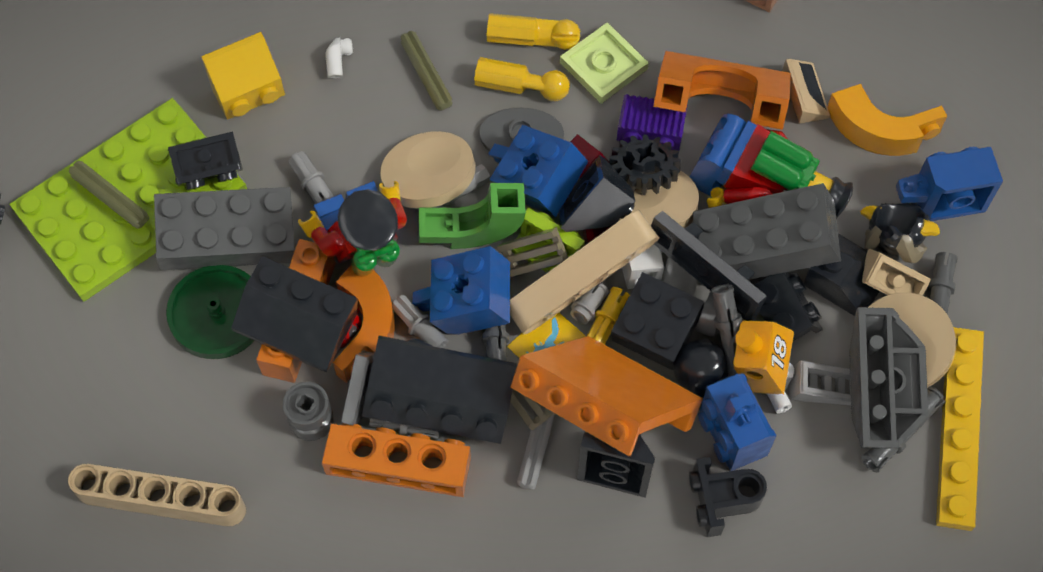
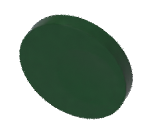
(204, 311)

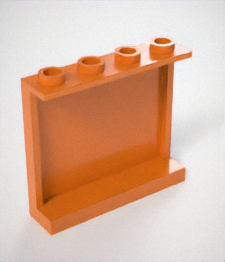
(603, 391)

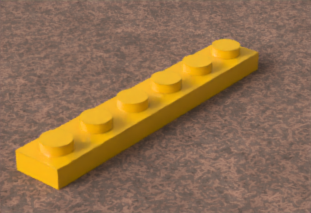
(960, 433)

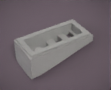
(804, 383)

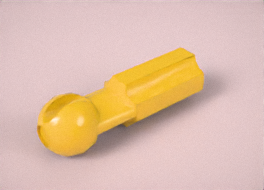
(532, 31)
(516, 78)

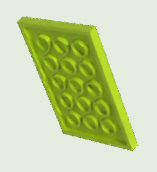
(85, 235)

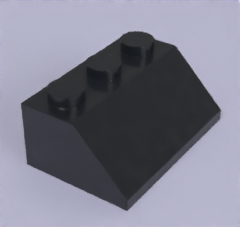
(294, 314)
(614, 470)

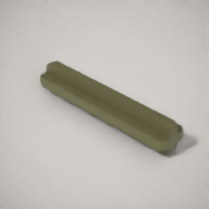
(426, 70)
(108, 194)

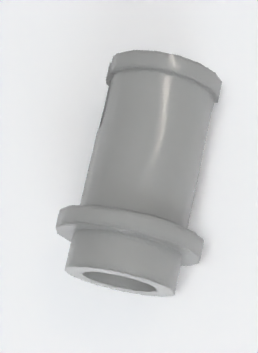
(585, 308)

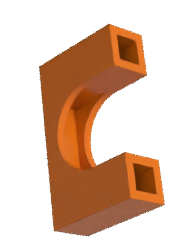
(759, 88)

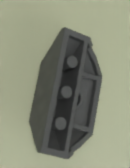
(886, 379)

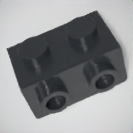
(205, 160)
(788, 305)

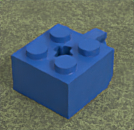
(543, 164)
(953, 183)
(467, 291)
(735, 422)

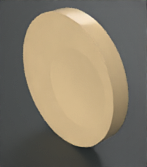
(429, 168)
(677, 202)
(930, 325)

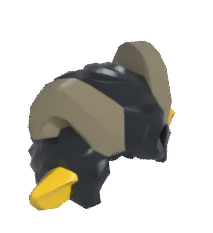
(898, 230)

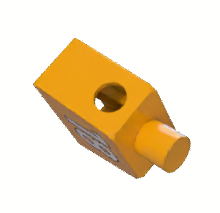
(765, 351)

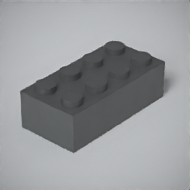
(223, 227)
(773, 231)

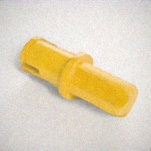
(608, 315)

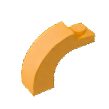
(880, 132)

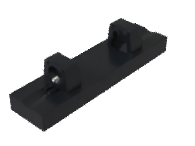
(705, 266)

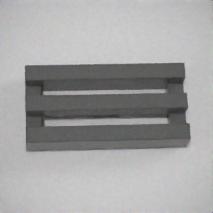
(357, 388)

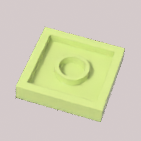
(604, 63)

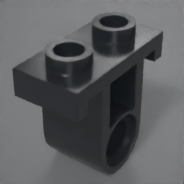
(720, 494)

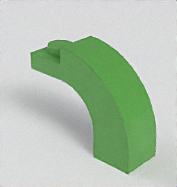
(478, 224)

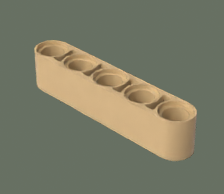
(582, 271)
(145, 484)

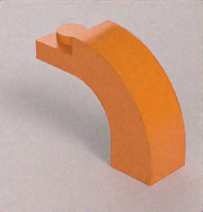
(377, 315)

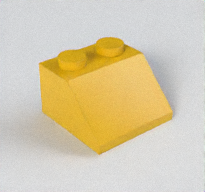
(243, 75)

